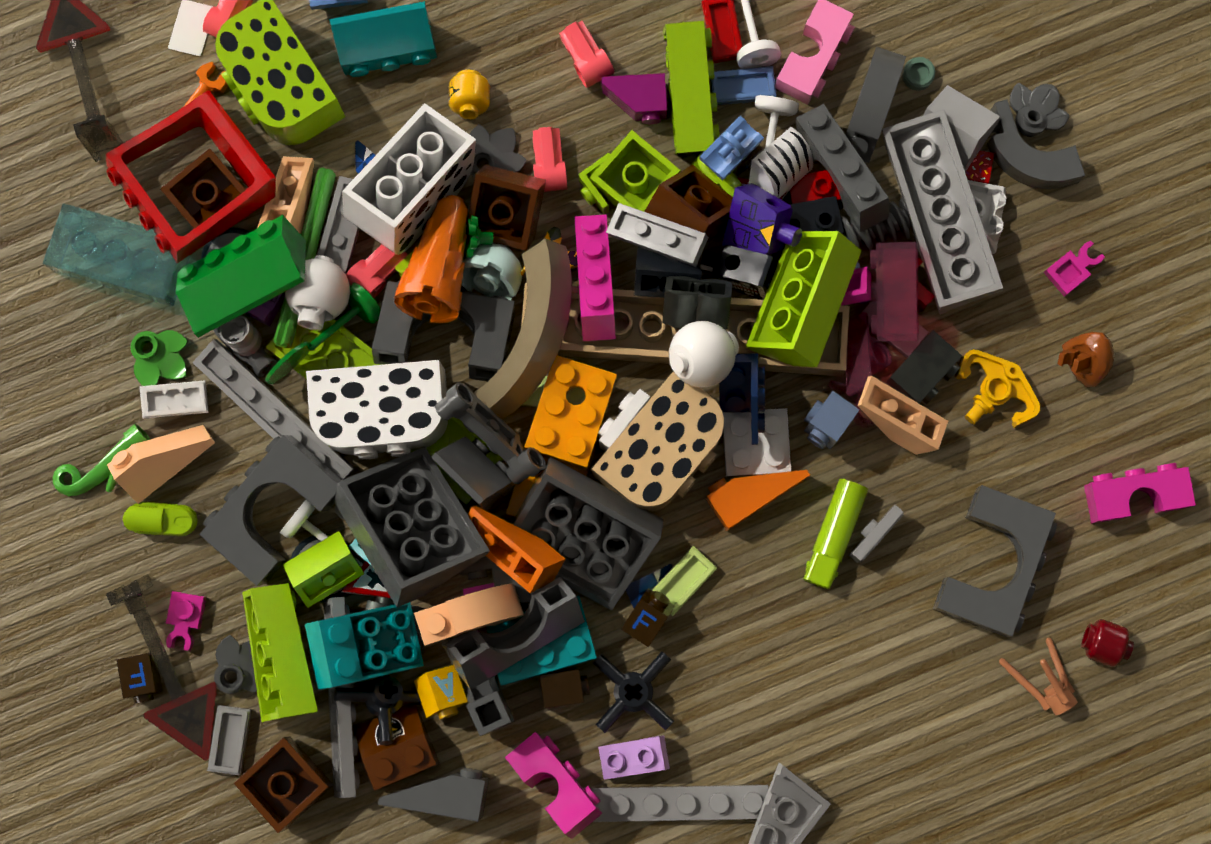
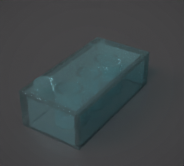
(112, 255)

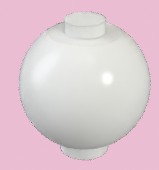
(321, 294)
(703, 353)

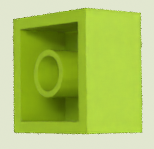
(632, 173)

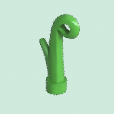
(101, 471)

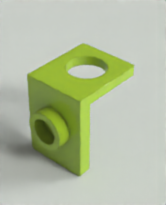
(589, 191)

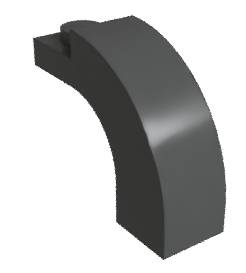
(874, 101)
(1027, 164)

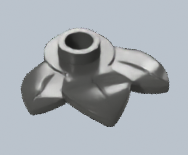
(1038, 105)
(496, 149)
(238, 659)

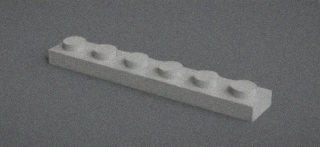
(264, 404)
(342, 716)
(680, 802)

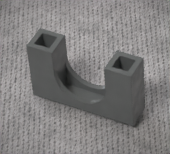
(487, 317)
(232, 527)
(1028, 530)
(485, 703)

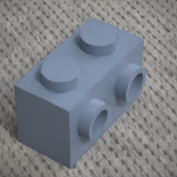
(829, 420)

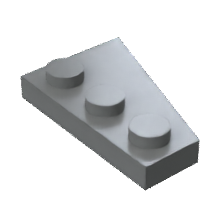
(788, 810)

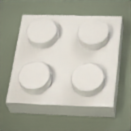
(628, 410)
(767, 457)

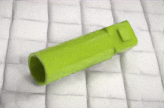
(835, 533)

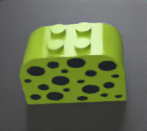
(275, 75)

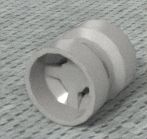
(241, 336)

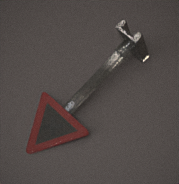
(68, 24)
(188, 715)

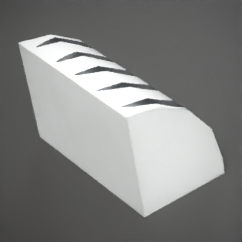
(782, 163)

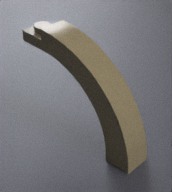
(541, 331)

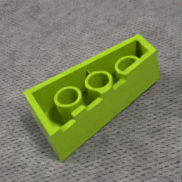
(690, 86)
(278, 653)

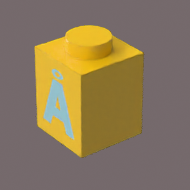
(441, 692)

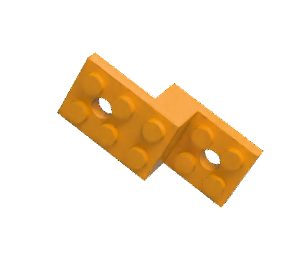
(566, 429)

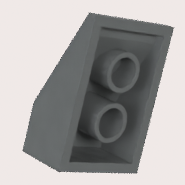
(474, 471)
(454, 796)

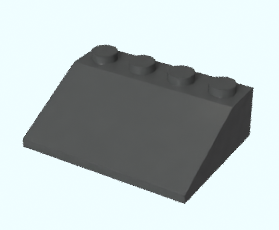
(409, 525)
(591, 528)

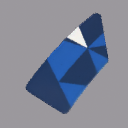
(638, 588)

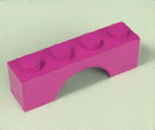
(594, 278)

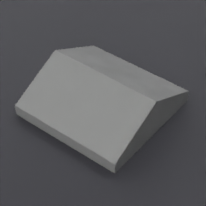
(968, 121)

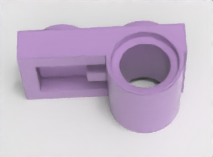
(634, 757)

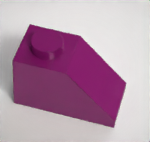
(638, 96)

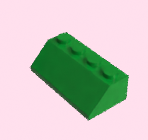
(241, 275)

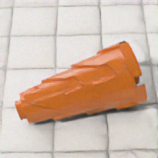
(436, 266)

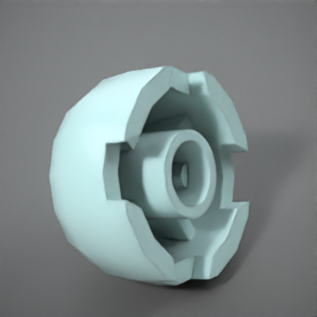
(492, 271)

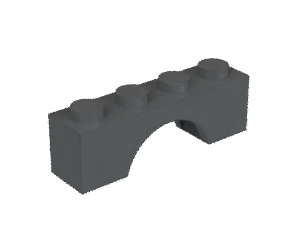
(858, 188)
(549, 615)

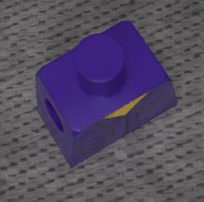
(759, 221)

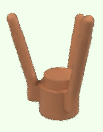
(1058, 694)

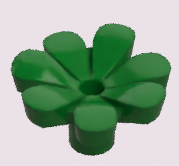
(476, 237)

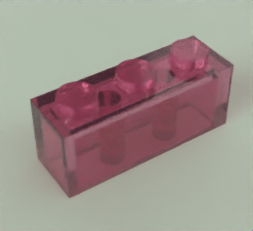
(895, 291)

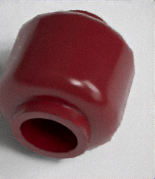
(1107, 643)

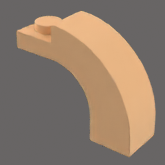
(469, 613)

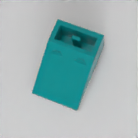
(363, 645)

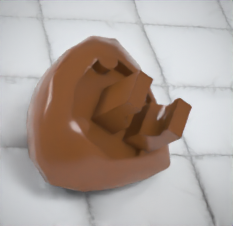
(1088, 357)

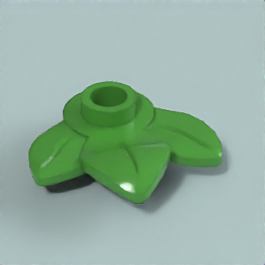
(163, 358)

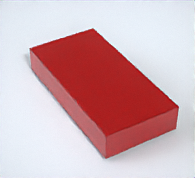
(725, 33)

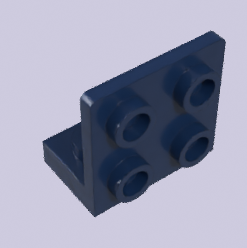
(741, 393)

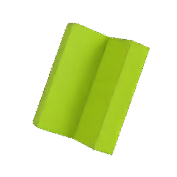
(323, 569)

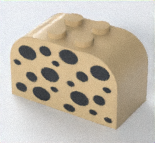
(663, 446)

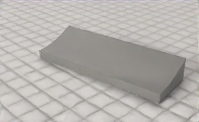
(942, 211)

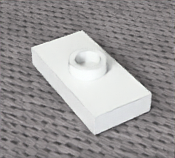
(174, 399)

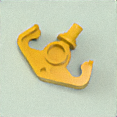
(1001, 383)

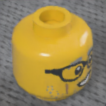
(469, 94)

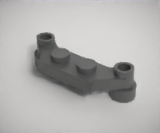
(497, 435)

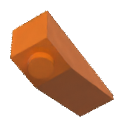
(746, 495)
(516, 551)

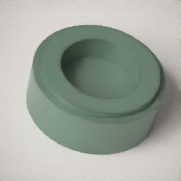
(918, 73)

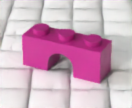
(1167, 488)
(573, 806)

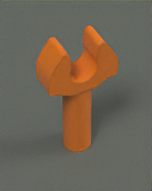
(205, 84)

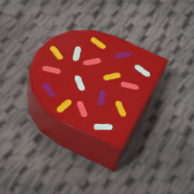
(980, 167)

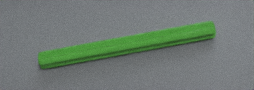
(311, 233)

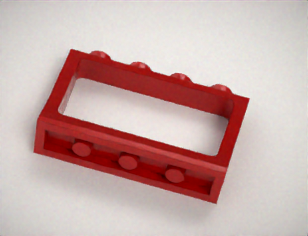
(209, 115)

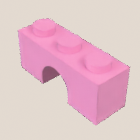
(803, 76)

